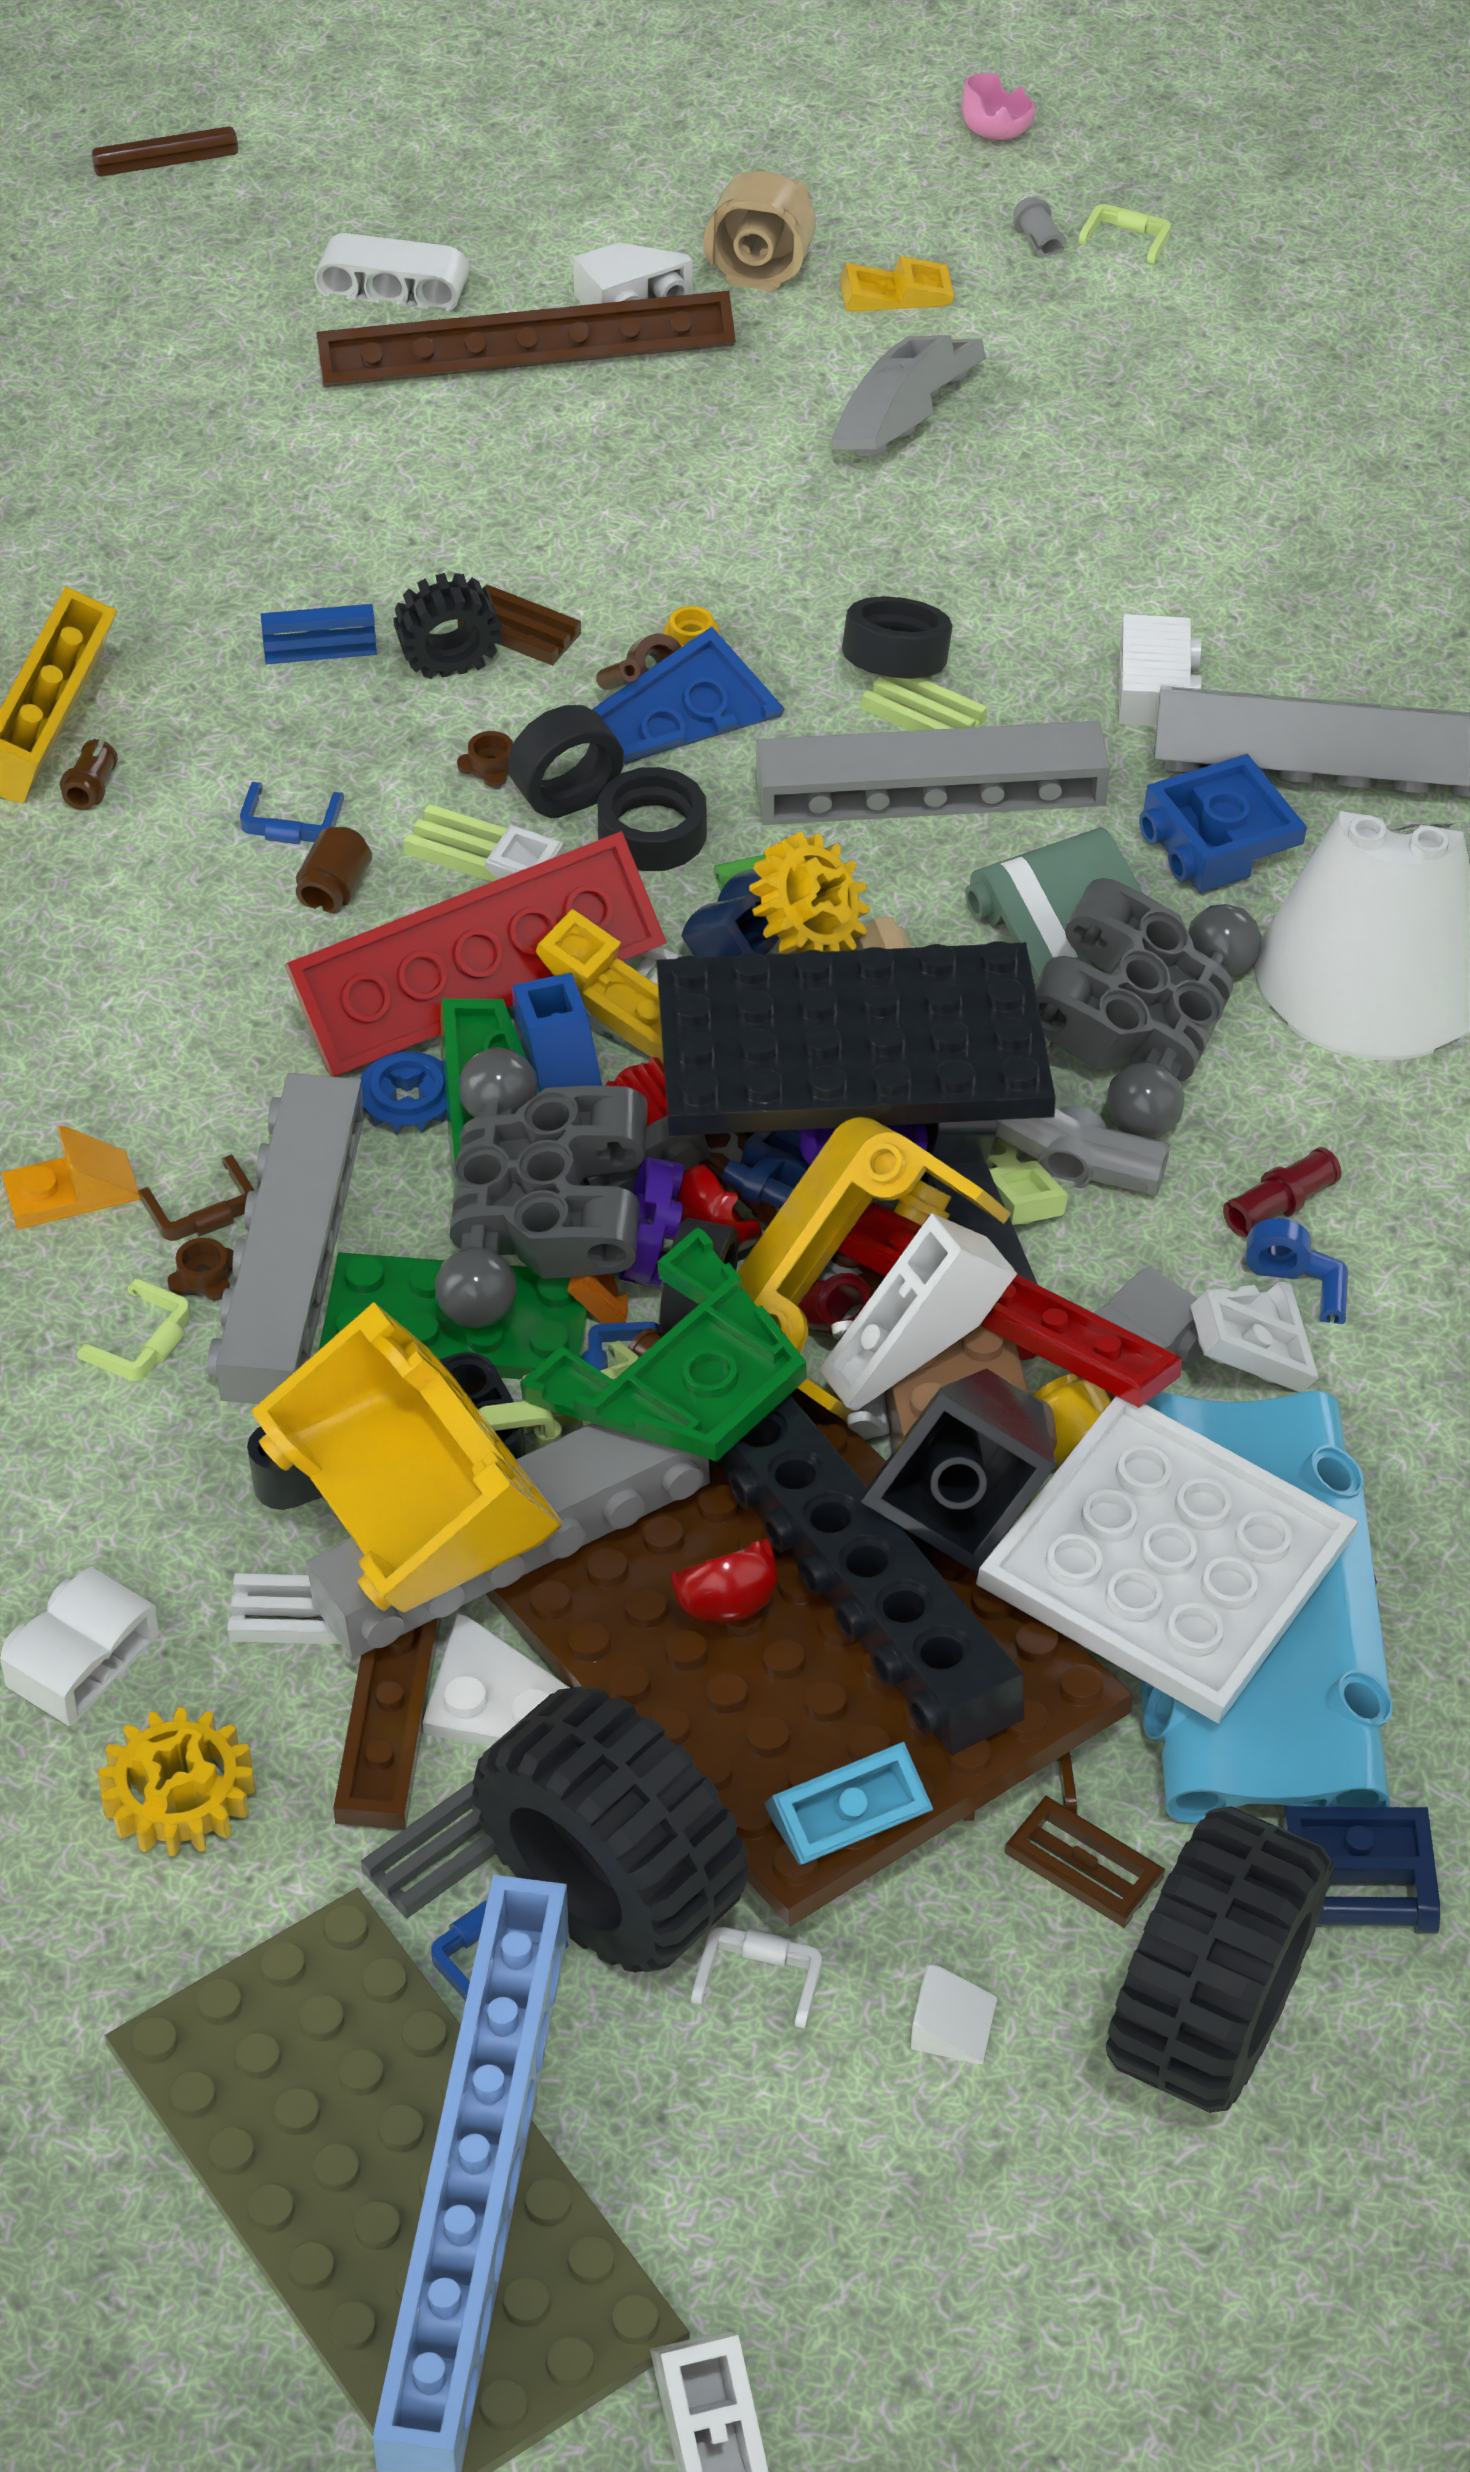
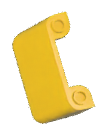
(403, 1463)

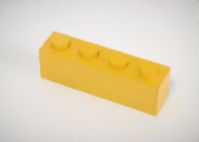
(49, 688)

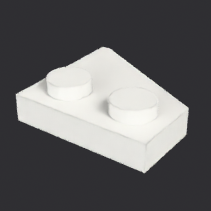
(1256, 1333)
(483, 1687)

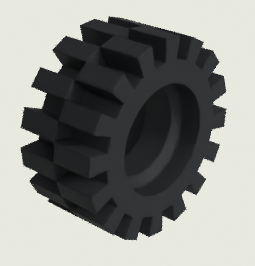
(440, 604)

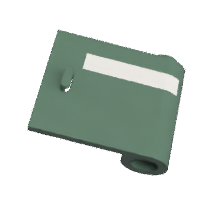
(1041, 890)

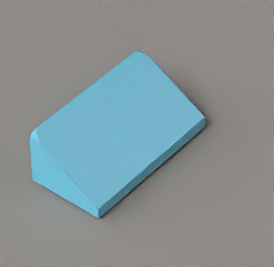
(849, 1804)

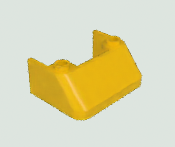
(851, 1169)

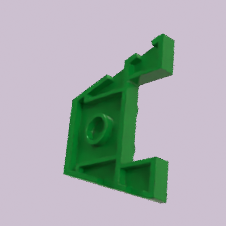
(699, 1381)

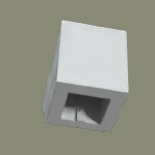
(630, 273)

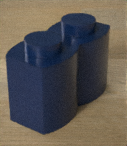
(729, 924)

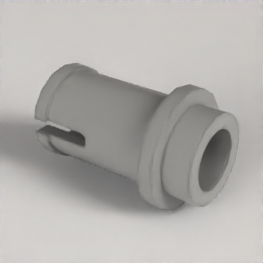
(1035, 220)

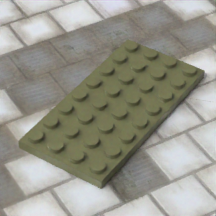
(312, 2117)

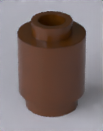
(333, 869)

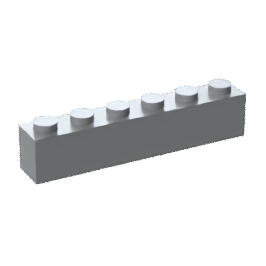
(1315, 737)
(931, 772)
(290, 1236)
(590, 1479)

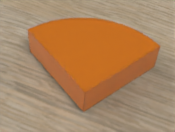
(600, 1297)

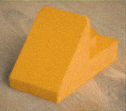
(82, 1181)

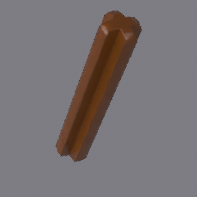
(164, 151)

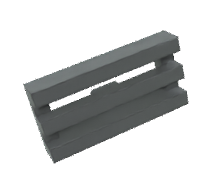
(416, 1834)

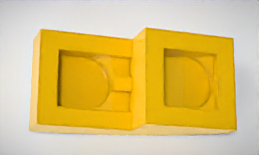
(910, 285)

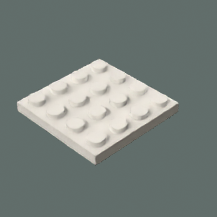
(1168, 1556)

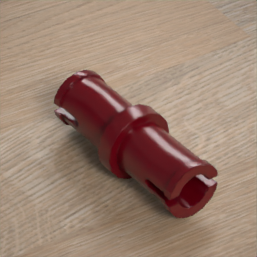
(1282, 1191)

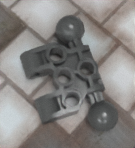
(1154, 1002)
(524, 1189)

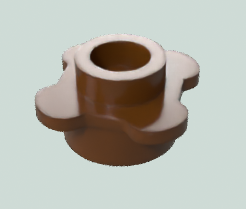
(487, 757)
(197, 1255)

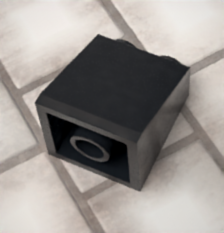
(966, 1467)

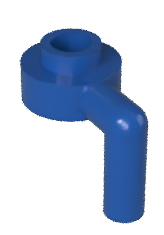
(1284, 1251)

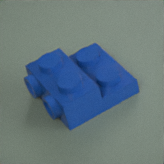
(1219, 822)

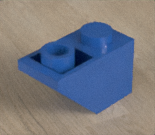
(555, 1032)

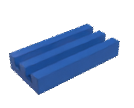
(319, 640)

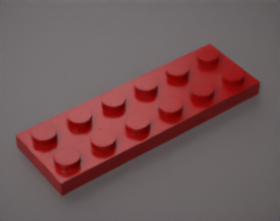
(389, 982)

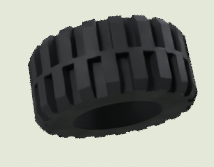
(620, 1817)
(1218, 1958)

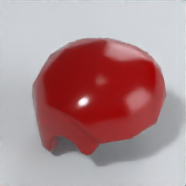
(706, 1200)
(728, 1586)

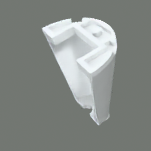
(1374, 942)

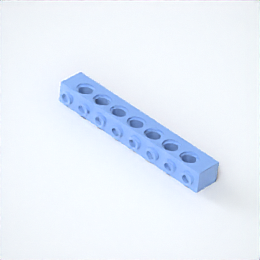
(472, 2181)

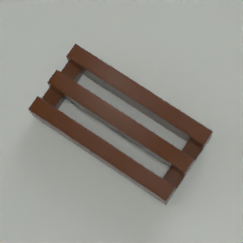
(532, 619)
(1071, 1881)

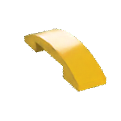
(606, 984)

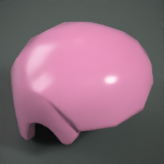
(993, 111)

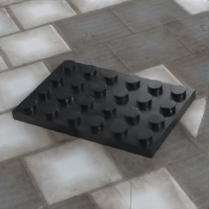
(852, 1037)

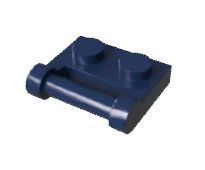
(1374, 1848)

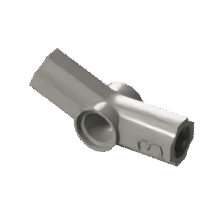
(1082, 1149)

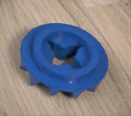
(406, 1072)

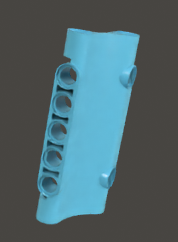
(1318, 1701)

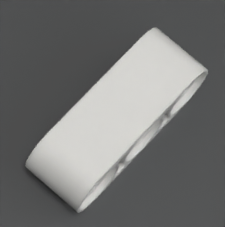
(392, 271)

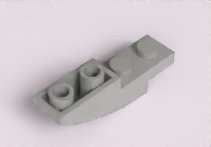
(900, 390)

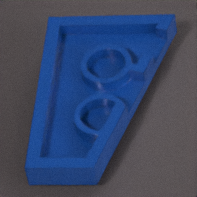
(687, 699)

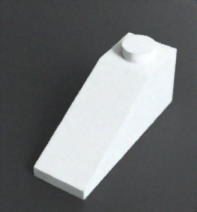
(921, 1308)
(709, 2405)

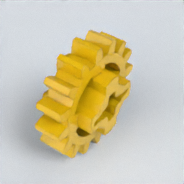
(809, 896)
(178, 1782)

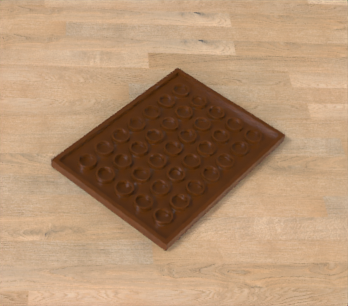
(786, 1689)

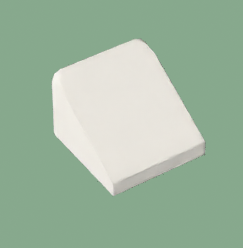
(521, 850)
(952, 2016)

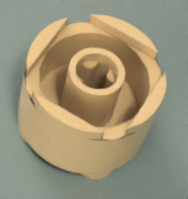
(760, 230)

